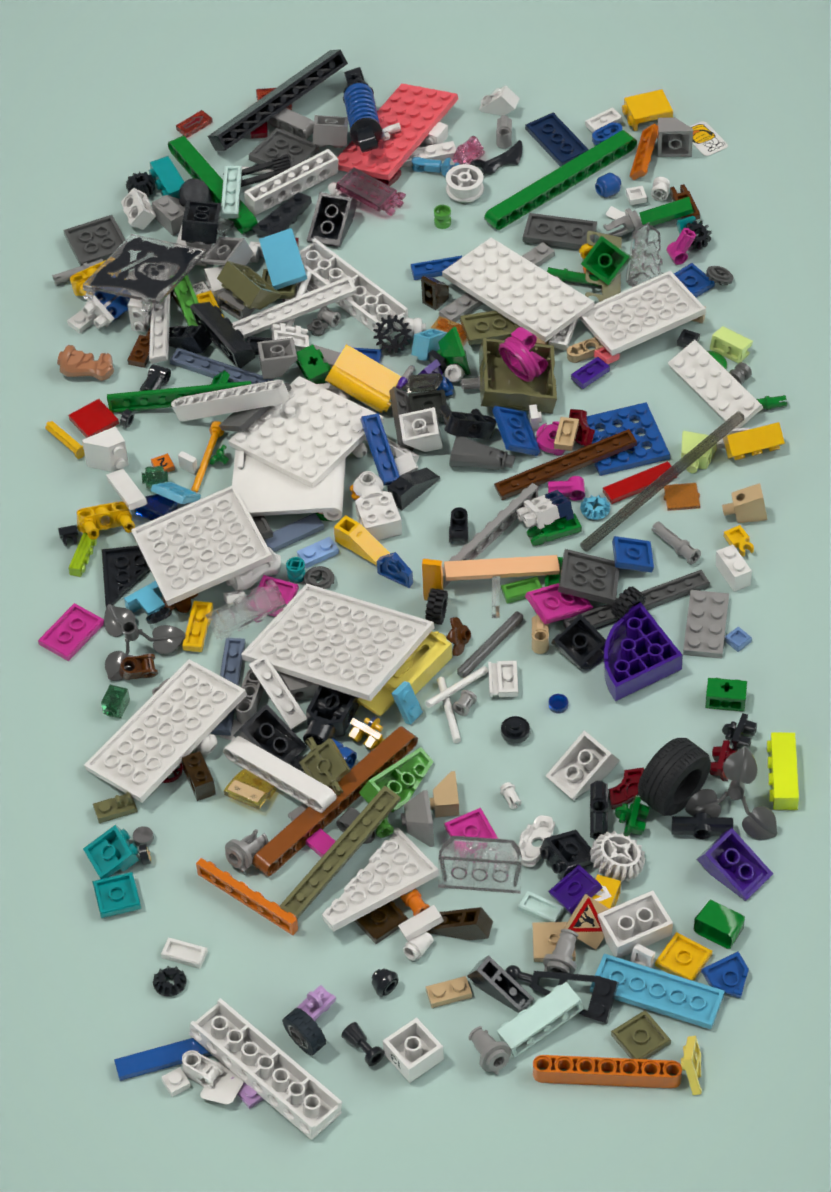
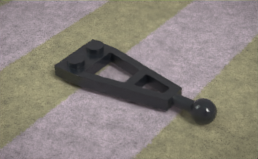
(601, 998)

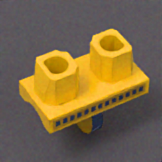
(360, 729)

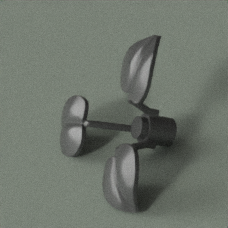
(122, 621)
(741, 769)

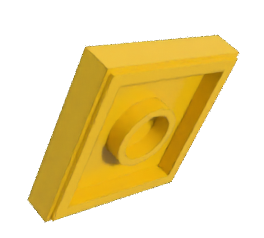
(683, 957)

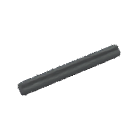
(490, 644)

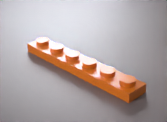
(248, 897)

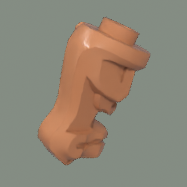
(78, 364)

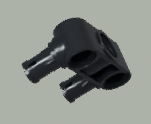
(467, 424)

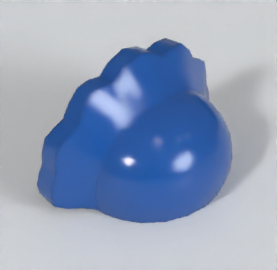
(447, 386)

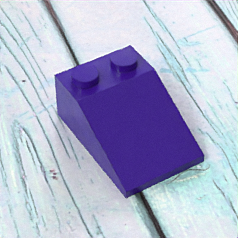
(735, 864)

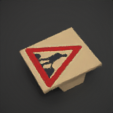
(586, 922)

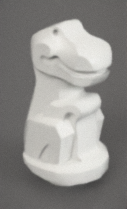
(251, 577)

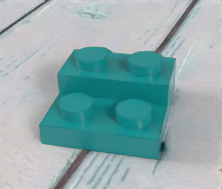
(112, 852)

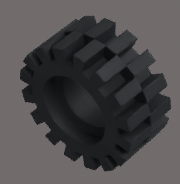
(627, 600)
(436, 606)

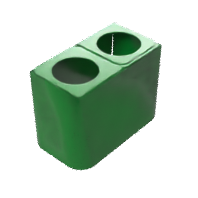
(719, 924)

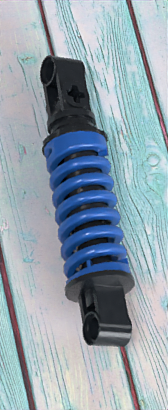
(361, 111)

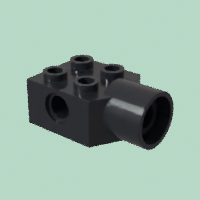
(329, 714)

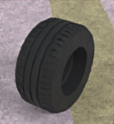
(674, 776)

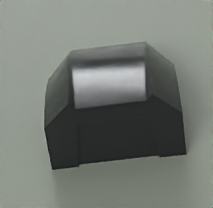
(581, 643)

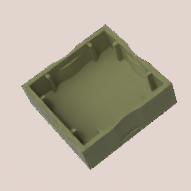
(506, 390)

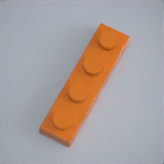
(644, 152)

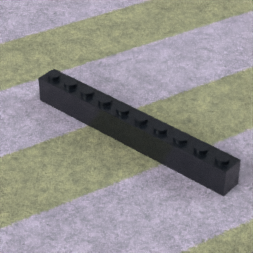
(277, 100)

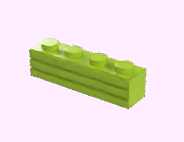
(82, 555)

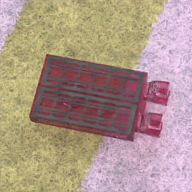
(370, 191)

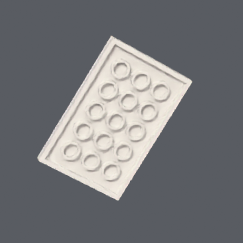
(642, 313)

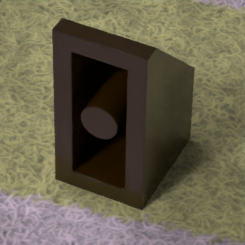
(434, 292)

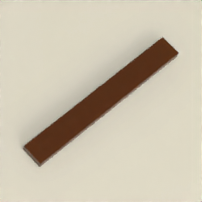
(566, 464)

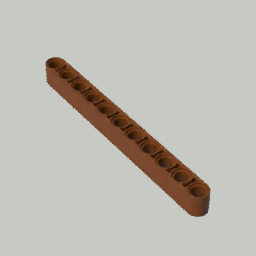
(294, 835)

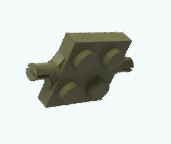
(325, 764)

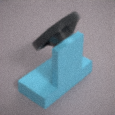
(150, 601)

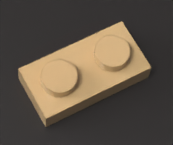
(566, 433)
(448, 992)

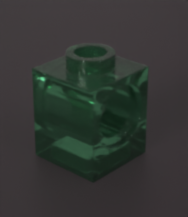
(115, 701)

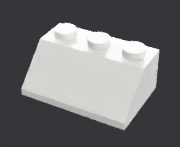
(634, 922)

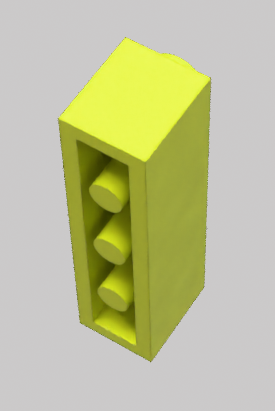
(783, 771)

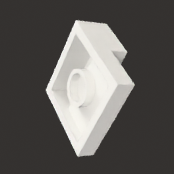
(138, 319)

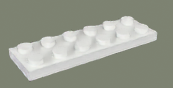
(714, 383)

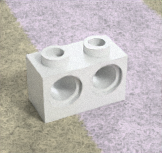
(138, 209)

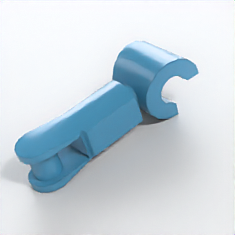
(430, 165)

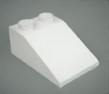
(582, 765)

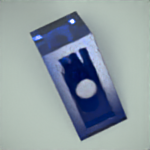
(156, 507)

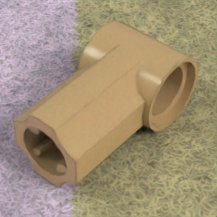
(539, 635)

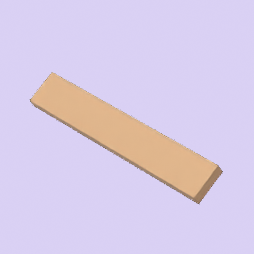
(501, 567)

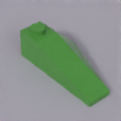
(400, 777)

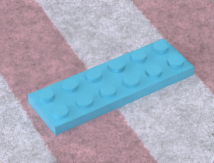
(662, 991)

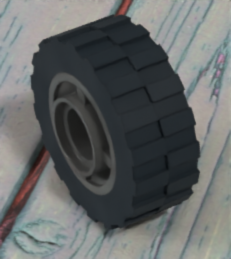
(304, 1031)

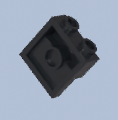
(566, 852)

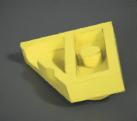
(692, 1063)

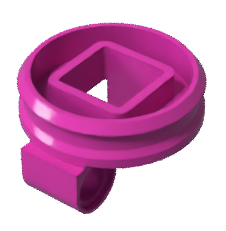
(518, 358)

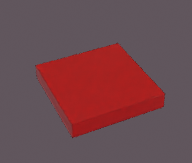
(93, 418)

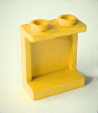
(646, 108)

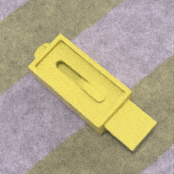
(417, 670)

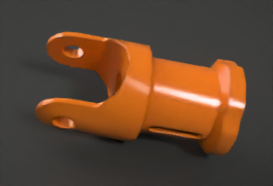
(414, 901)

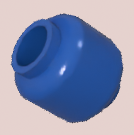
(608, 185)

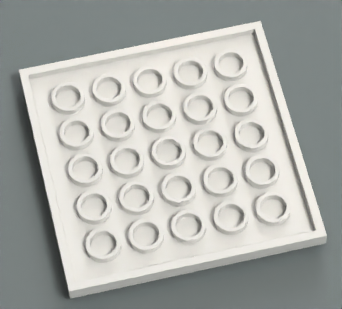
(305, 433)
(201, 545)

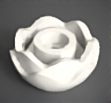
(207, 744)

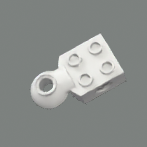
(375, 507)

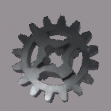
(391, 325)

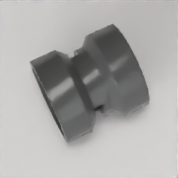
(741, 372)

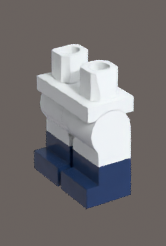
(545, 509)

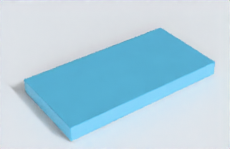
(283, 259)

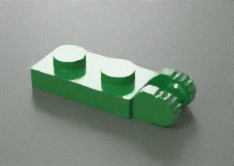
(559, 528)

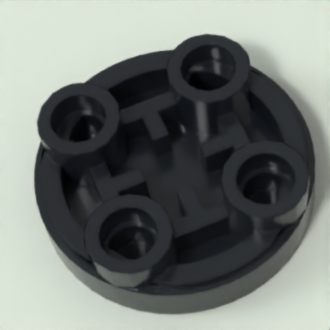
(194, 190)

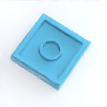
(175, 492)

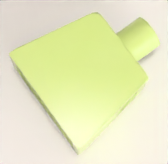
(689, 441)

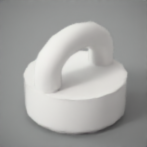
(454, 373)

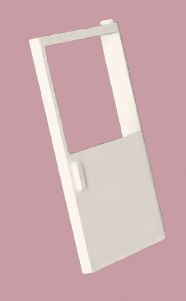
(275, 493)

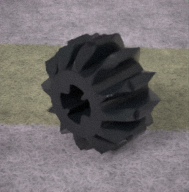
(141, 182)
(703, 237)

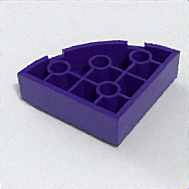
(638, 654)

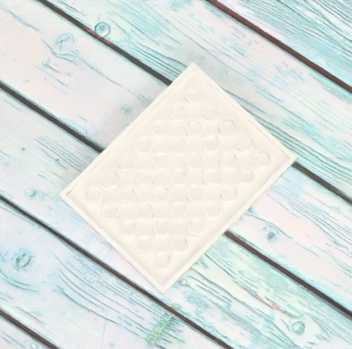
(339, 641)

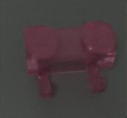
(468, 151)

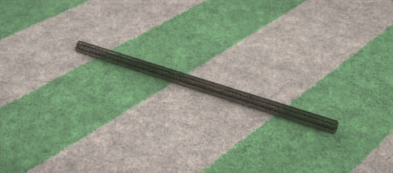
(662, 481)

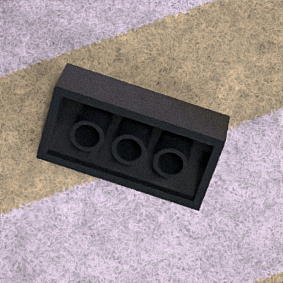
(223, 334)

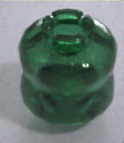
(154, 475)

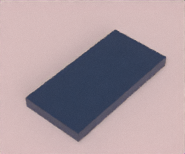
(556, 138)

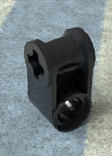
(458, 525)

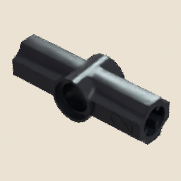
(598, 801)
(700, 825)

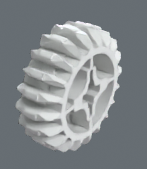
(617, 856)

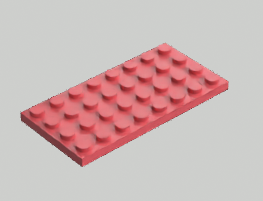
(417, 112)

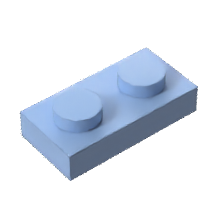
(318, 552)

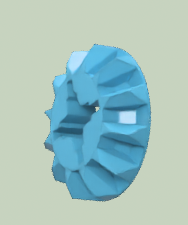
(600, 511)

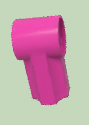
(678, 249)
(573, 488)

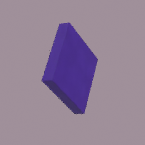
(573, 887)

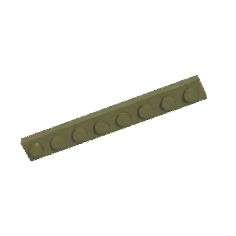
(340, 852)

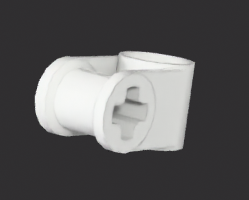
(204, 1069)

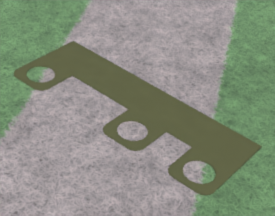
(615, 287)

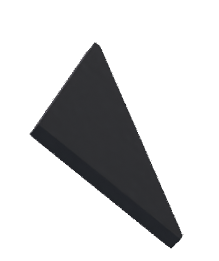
(121, 571)

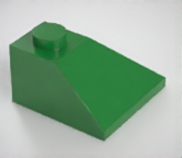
(606, 260)
(453, 351)

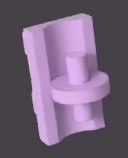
(317, 1002)

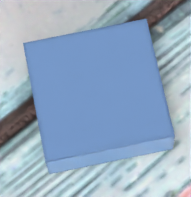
(738, 639)

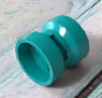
(295, 569)

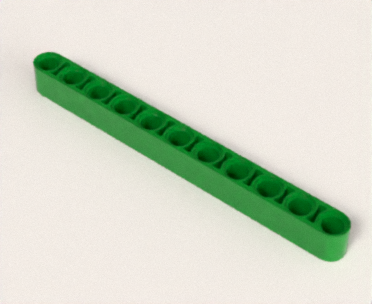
(560, 180)

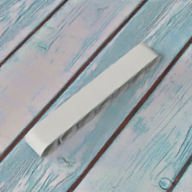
(230, 400)
(279, 774)

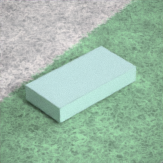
(540, 908)

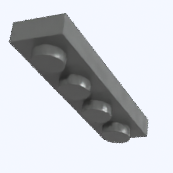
(400, 405)

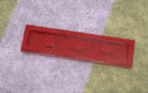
(634, 484)

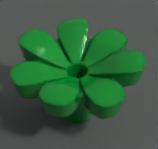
(219, 456)

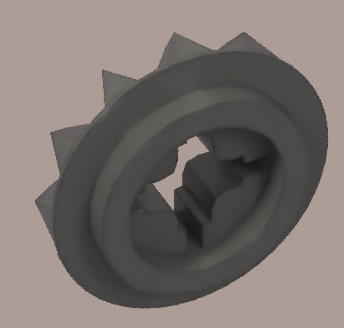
(719, 275)
(315, 573)

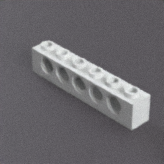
(291, 182)

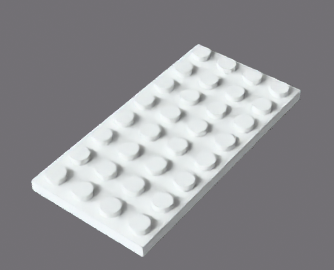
(518, 289)
(165, 730)

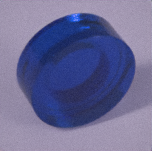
(558, 703)

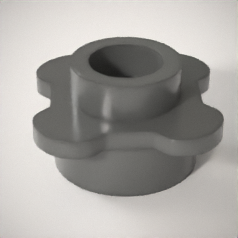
(317, 327)

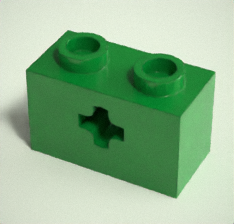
(312, 364)
(726, 694)

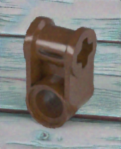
(142, 666)

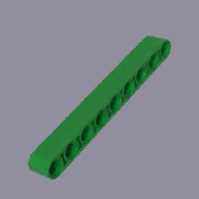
(200, 169)

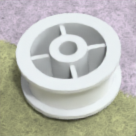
(464, 183)

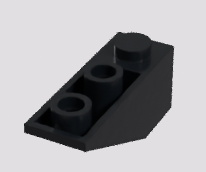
(189, 338)

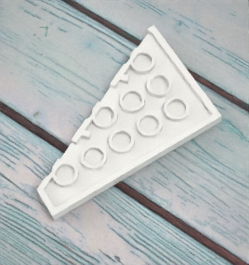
(390, 874)

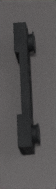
(279, 164)

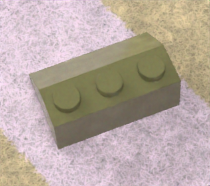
(247, 286)

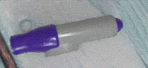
(403, 380)

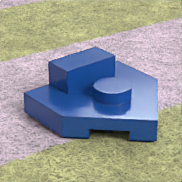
(395, 568)
(727, 974)

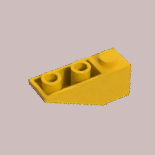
(358, 540)

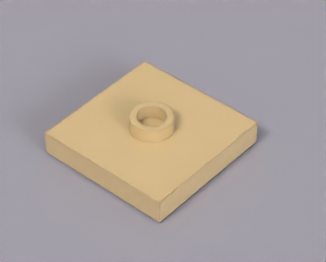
(545, 939)

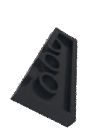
(283, 216)

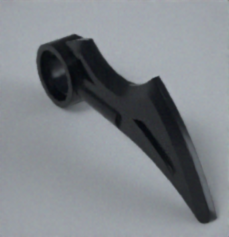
(511, 156)

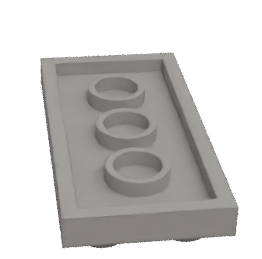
(706, 624)

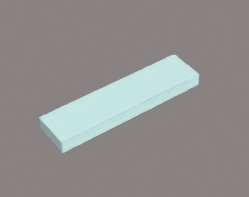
(231, 192)

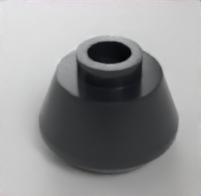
(384, 981)

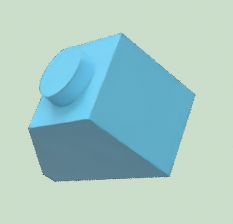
(426, 342)

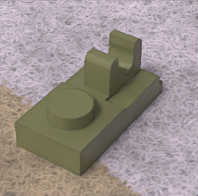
(114, 807)

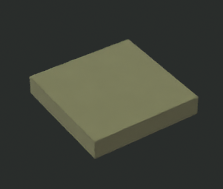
(641, 1036)

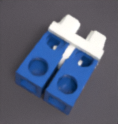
(105, 308)

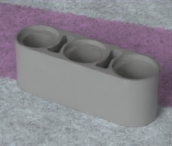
(293, 123)
(249, 705)

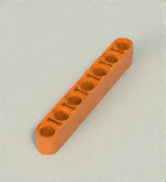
(616, 1077)

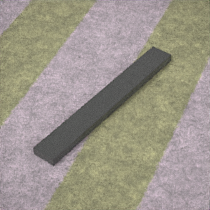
(654, 597)

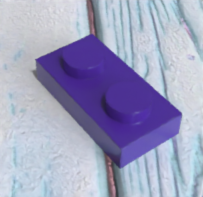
(590, 372)

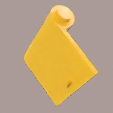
(363, 379)

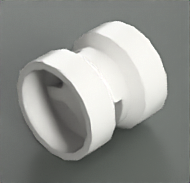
(660, 188)

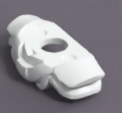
(541, 828)

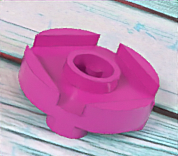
(544, 438)

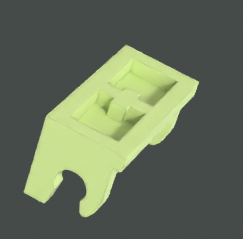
(730, 344)

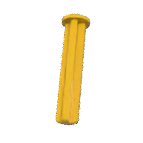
(66, 439)

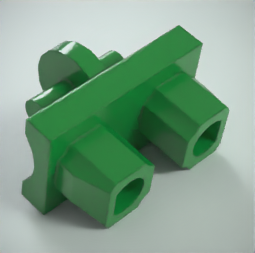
(630, 815)

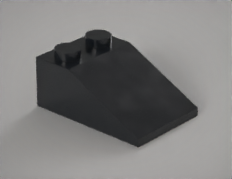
(332, 219)
(201, 222)
(272, 735)

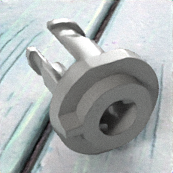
(630, 222)
(241, 852)
(561, 958)
(493, 1054)

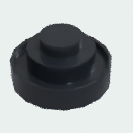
(515, 729)

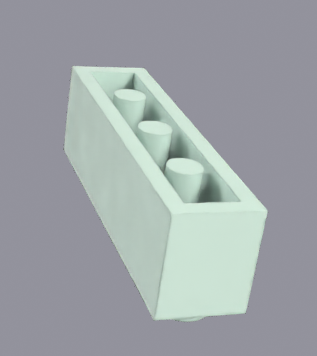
(540, 1019)

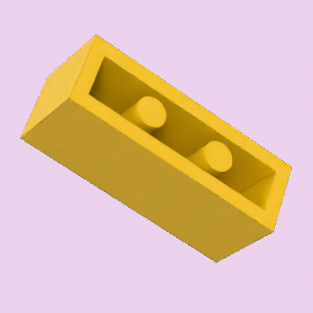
(753, 441)

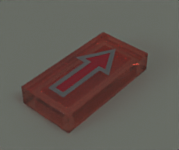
(194, 123)

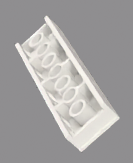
(368, 303)
(266, 1069)

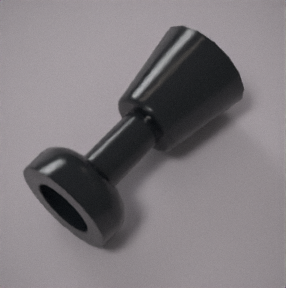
(357, 1038)

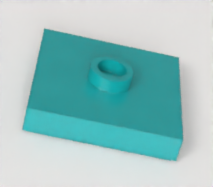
(116, 895)

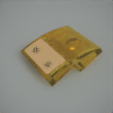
(249, 789)

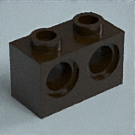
(198, 776)

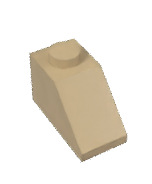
(445, 797)

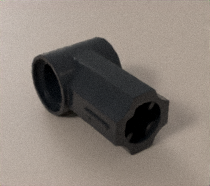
(156, 377)

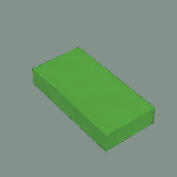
(517, 590)

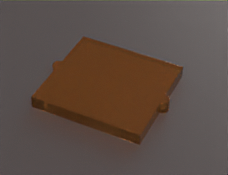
(681, 496)

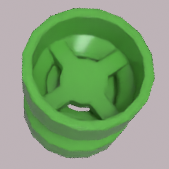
(442, 216)

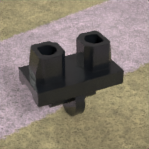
(737, 733)

